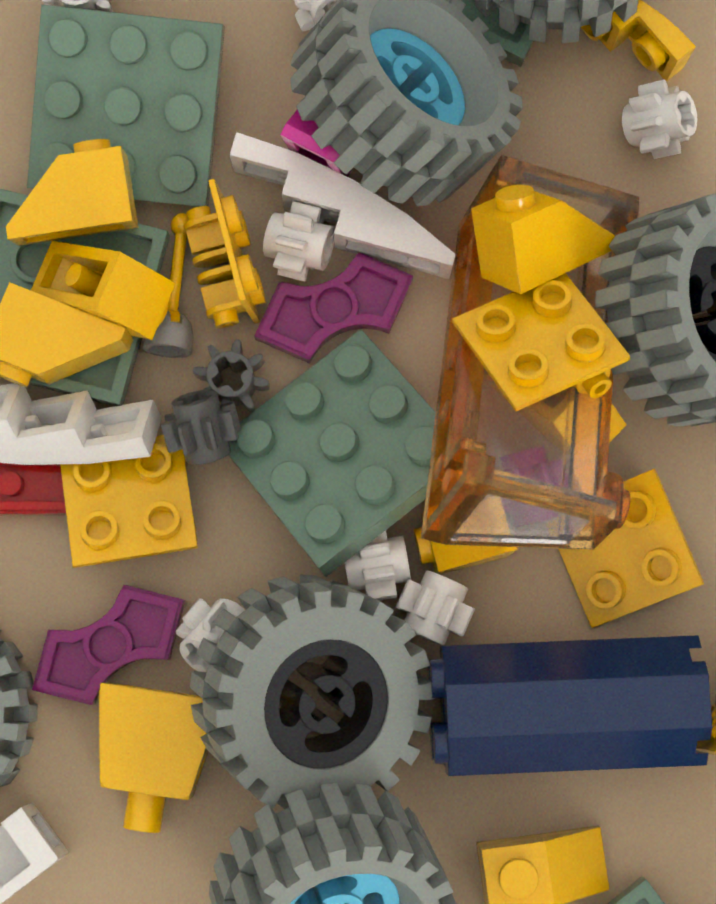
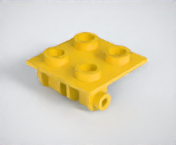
(219, 240)
(542, 343)
(128, 507)
(637, 562)

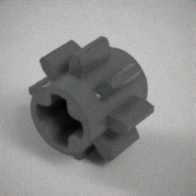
(237, 363)
(201, 427)

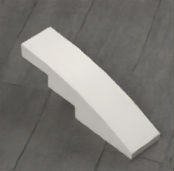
(361, 217)
(72, 429)

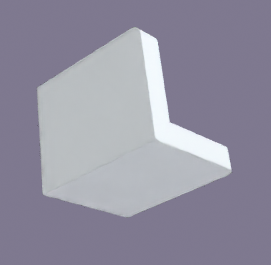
(26, 849)

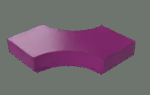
(309, 316)
(134, 629)

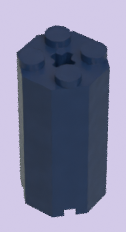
(570, 706)

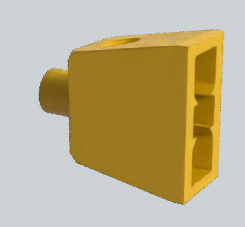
(149, 749)

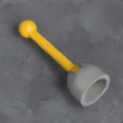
(175, 333)

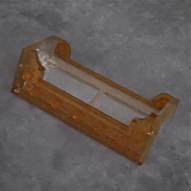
(533, 471)

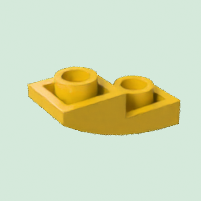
(653, 37)

